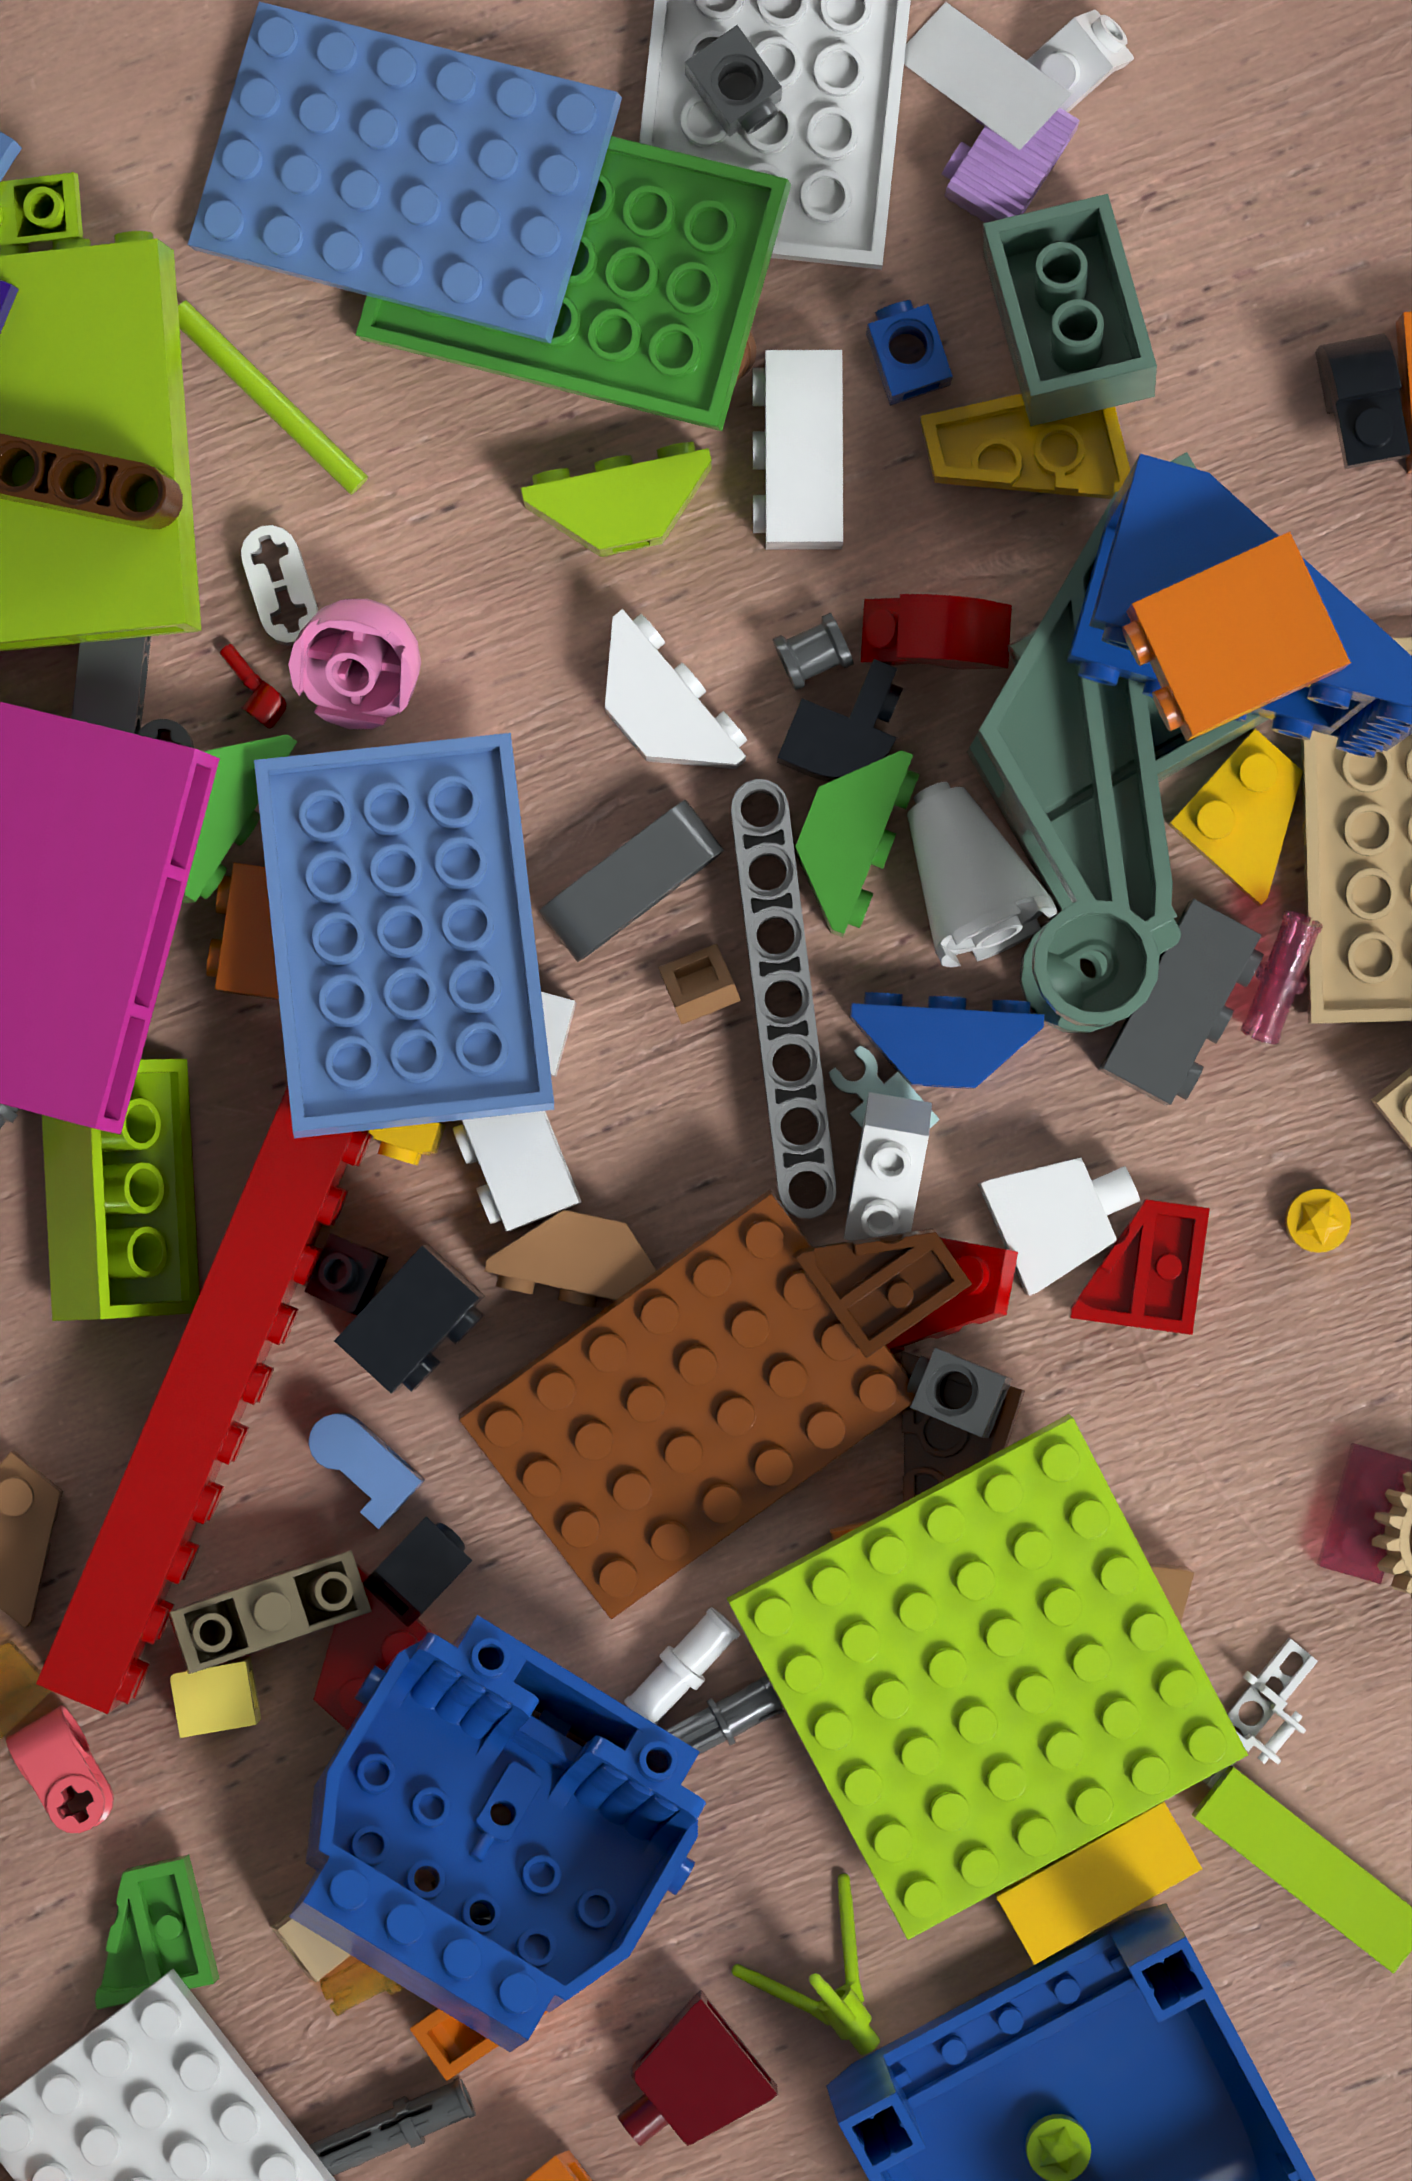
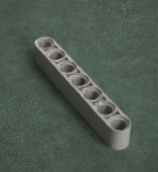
(788, 967)

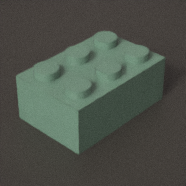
(1069, 310)

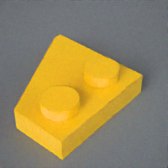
(1243, 815)

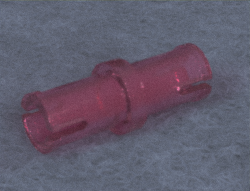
(1281, 977)

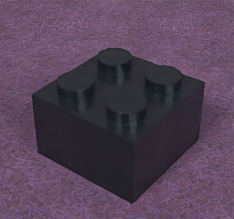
(411, 1319)

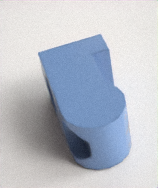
(351, 1447)

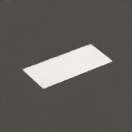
(983, 76)

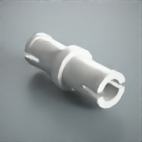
(683, 1666)

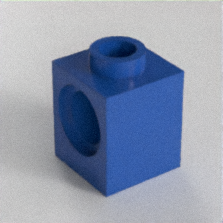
(915, 379)

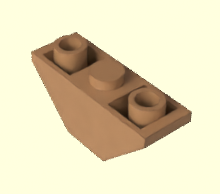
(578, 1255)

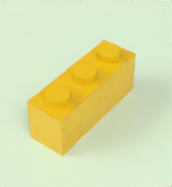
(1098, 1882)

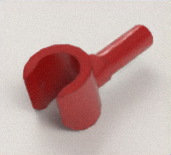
(265, 702)

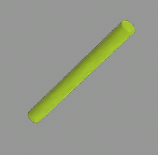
(270, 398)

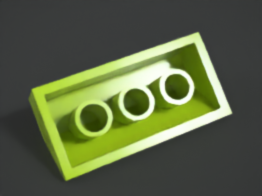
(124, 1206)

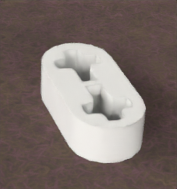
(264, 588)

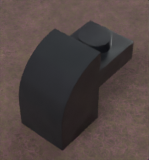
(1363, 393)
(834, 745)

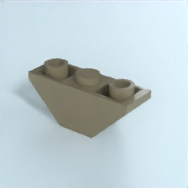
(269, 1611)

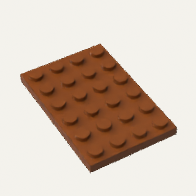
(685, 1407)

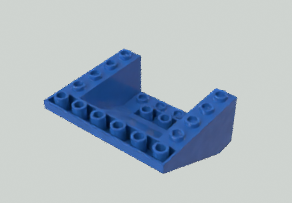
(1183, 521)

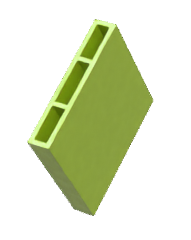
(99, 371)

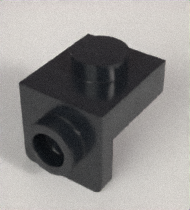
(346, 1274)

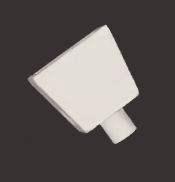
(1056, 1217)

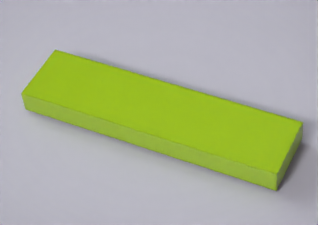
(1308, 1867)

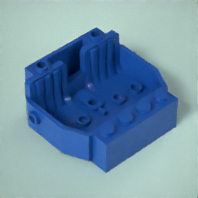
(565, 1883)

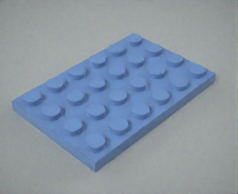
(405, 171)
(403, 935)

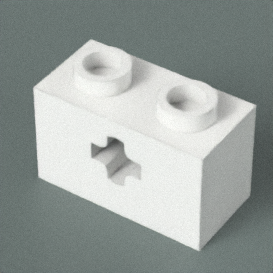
(888, 1167)

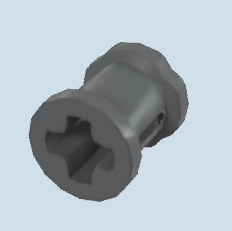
(813, 651)

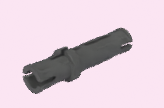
(396, 2127)

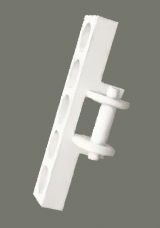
(1269, 1707)

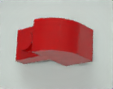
(937, 631)

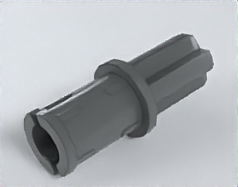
(729, 1716)

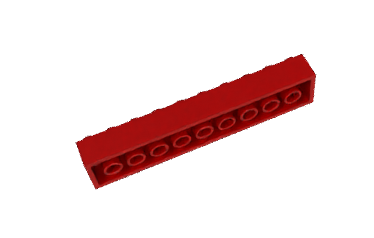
(199, 1414)

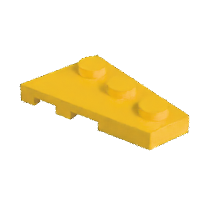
(998, 449)

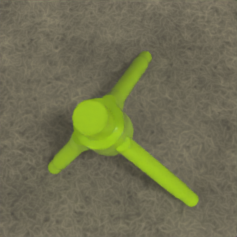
(839, 2007)

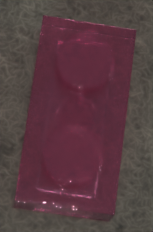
(1352, 1522)

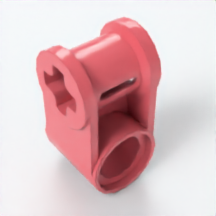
(53, 1760)

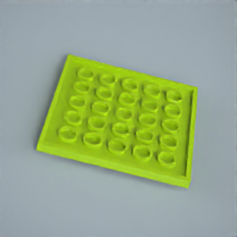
(987, 1676)

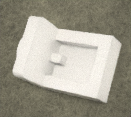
(1083, 55)

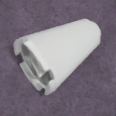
(971, 878)

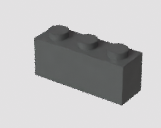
(1186, 1006)

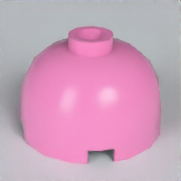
(356, 663)

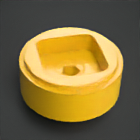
(1317, 1220)

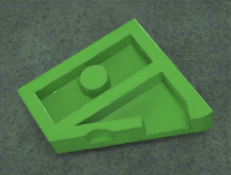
(155, 1931)

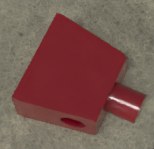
(695, 2078)

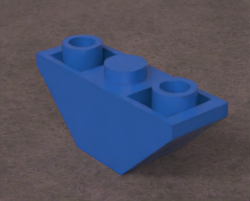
(945, 1041)

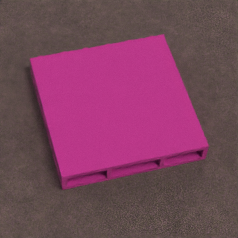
(89, 903)

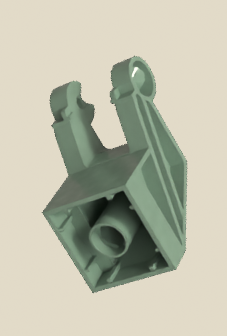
(1081, 792)

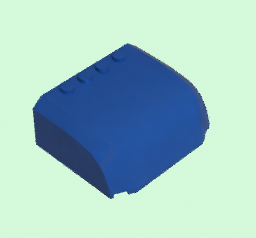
(1099, 2032)

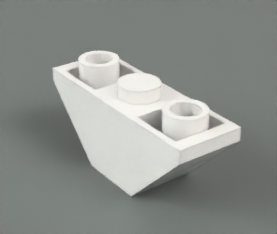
(661, 704)

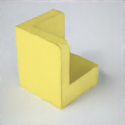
(216, 1698)

